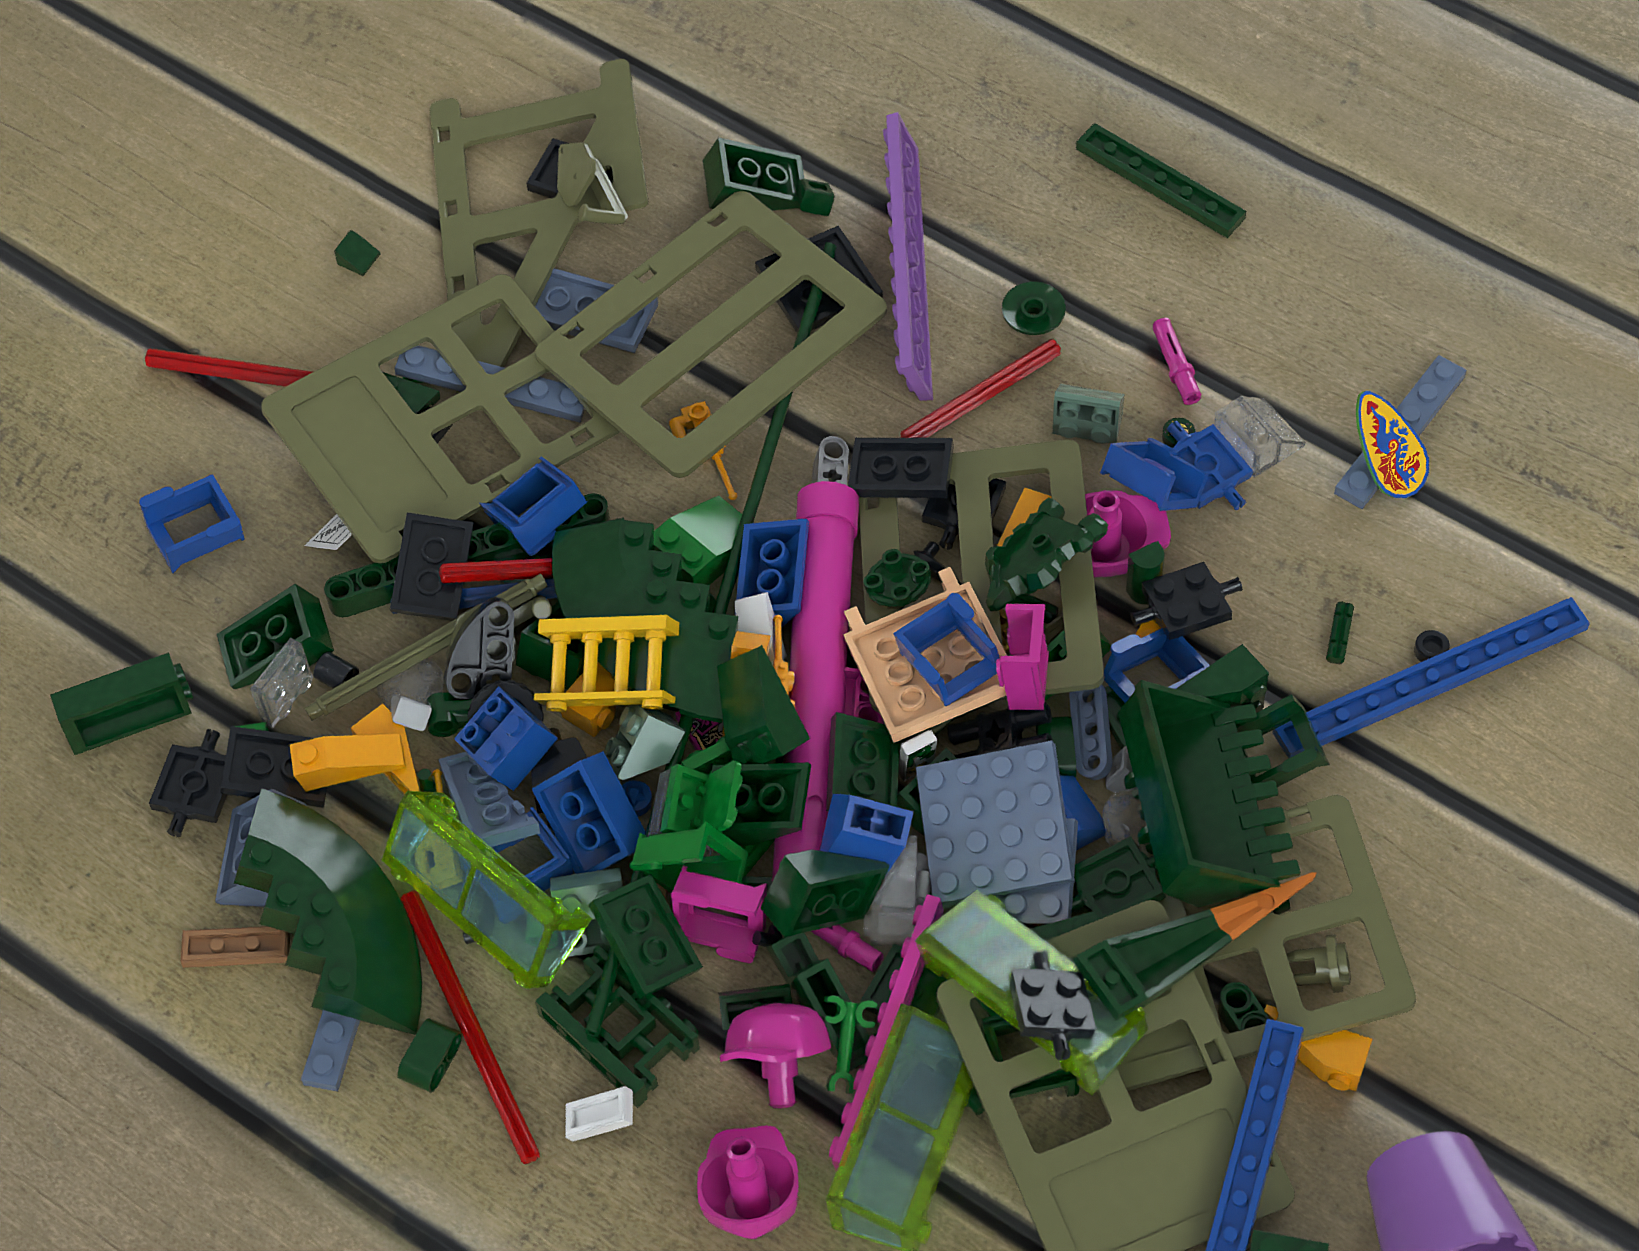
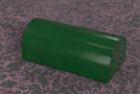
(1142, 566)
(737, 1001)

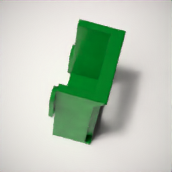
(667, 853)

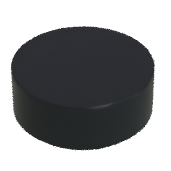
(1430, 644)

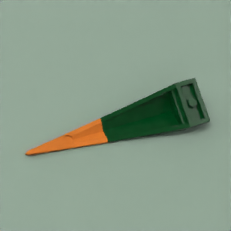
(1144, 964)

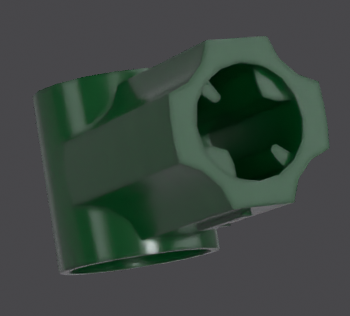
(447, 714)

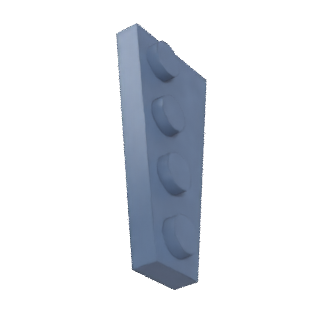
(484, 803)

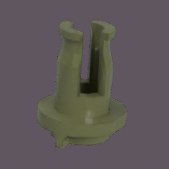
(1330, 964)

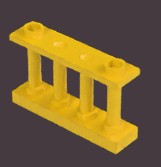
(591, 631)

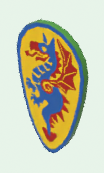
(1390, 447)

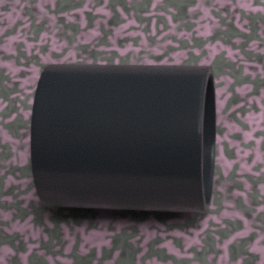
(334, 670)

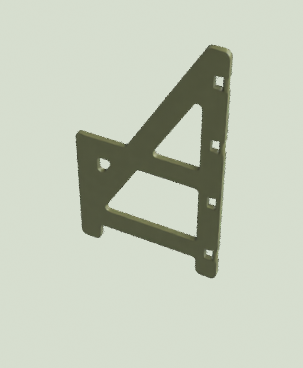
(613, 143)

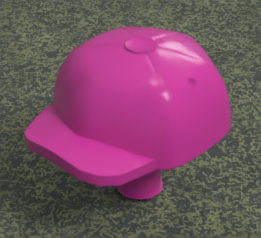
(1131, 525)
(777, 1037)
(748, 1181)

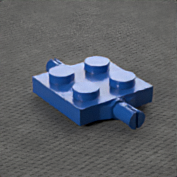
(1215, 456)

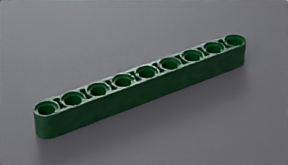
(357, 582)

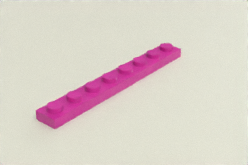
(903, 987)

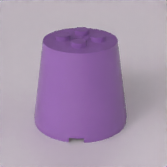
(1441, 1197)

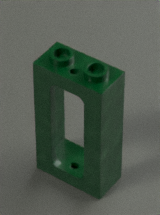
(122, 703)

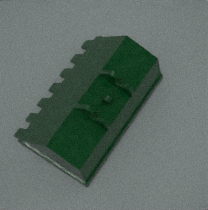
(1201, 795)

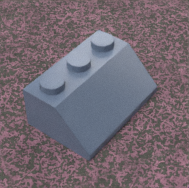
(229, 892)

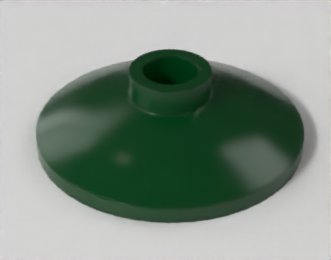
(1036, 299)

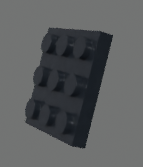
(795, 300)

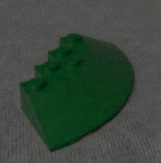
(617, 573)
(340, 911)

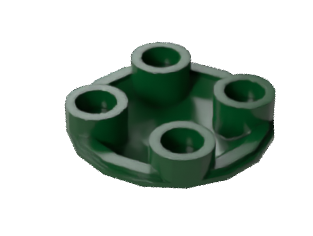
(897, 579)

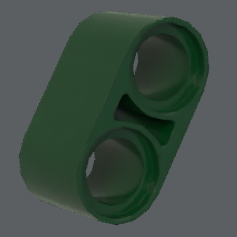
(1062, 735)
(1240, 1018)
(429, 1055)

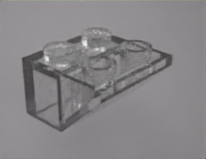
(1257, 432)

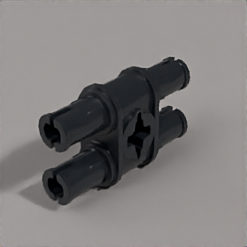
(1000, 730)

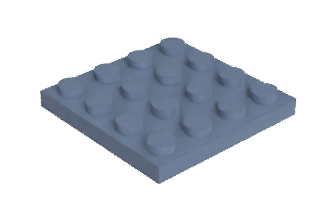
(995, 823)

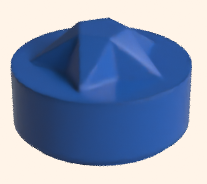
(639, 796)

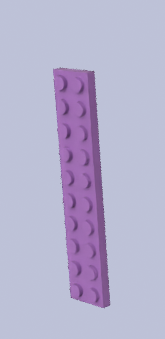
(908, 258)

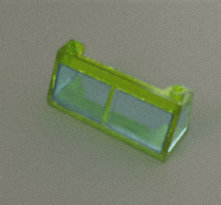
(480, 890)
(980, 946)
(901, 1135)

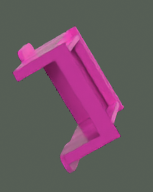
(1026, 670)
(726, 933)

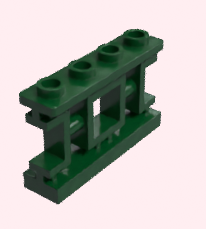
(596, 1050)

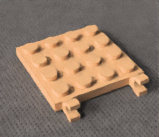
(896, 687)

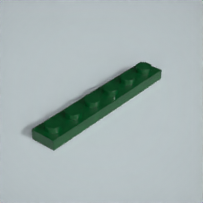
(1161, 180)

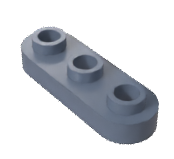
(1088, 746)

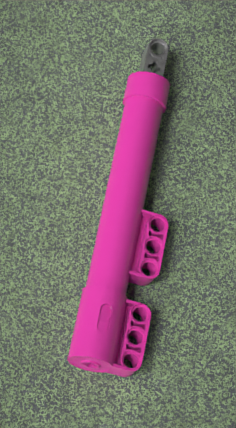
(817, 640)

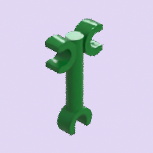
(849, 1015)

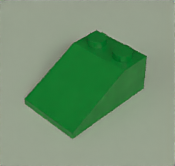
(702, 537)

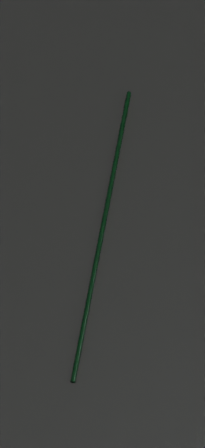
(721, 605)

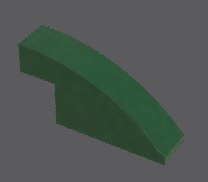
(812, 982)

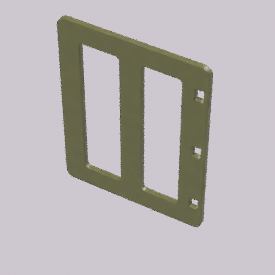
(624, 402)
(971, 477)

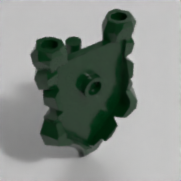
(1036, 552)

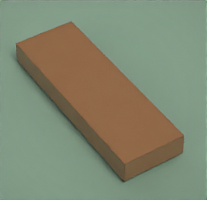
(234, 946)

